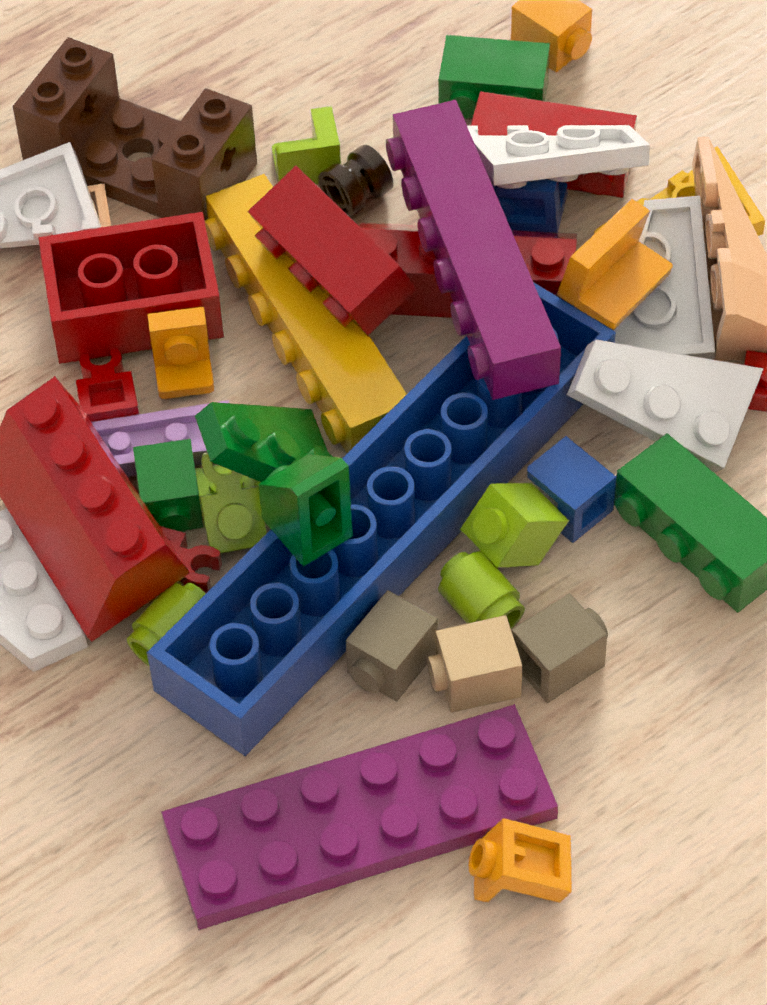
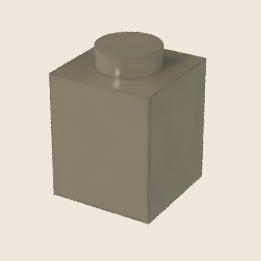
(391, 646)
(561, 646)

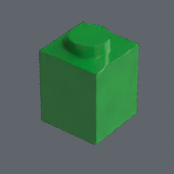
(169, 484)

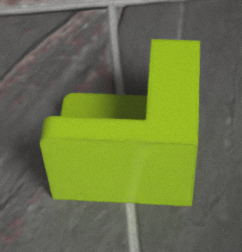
(310, 154)

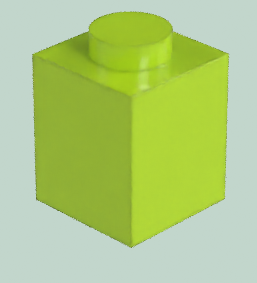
(514, 524)

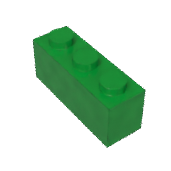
(696, 520)

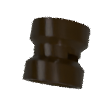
(358, 179)

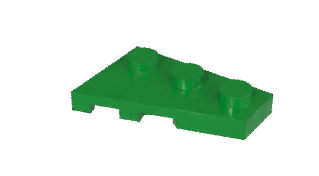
(258, 437)

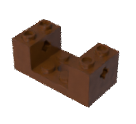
(190, 158)

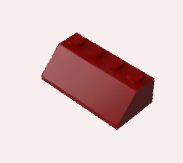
(542, 252)
(81, 511)

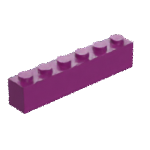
(473, 251)

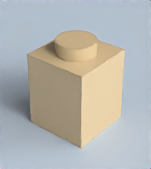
(476, 664)

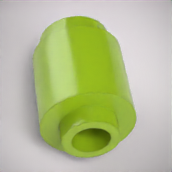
(479, 589)
(161, 617)

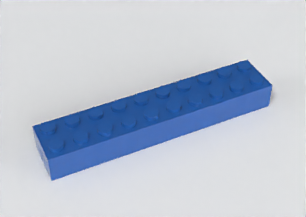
(413, 483)

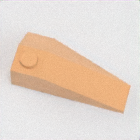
(733, 260)

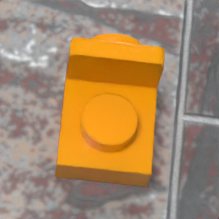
(181, 353)
(521, 861)

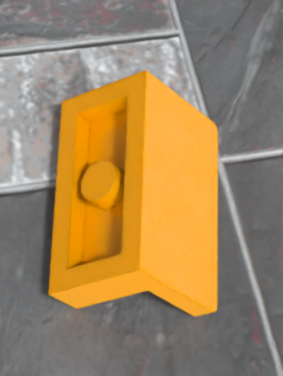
(614, 269)

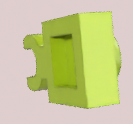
(232, 513)

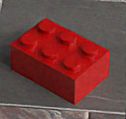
(115, 275)

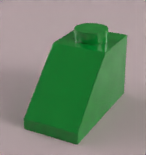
(308, 505)

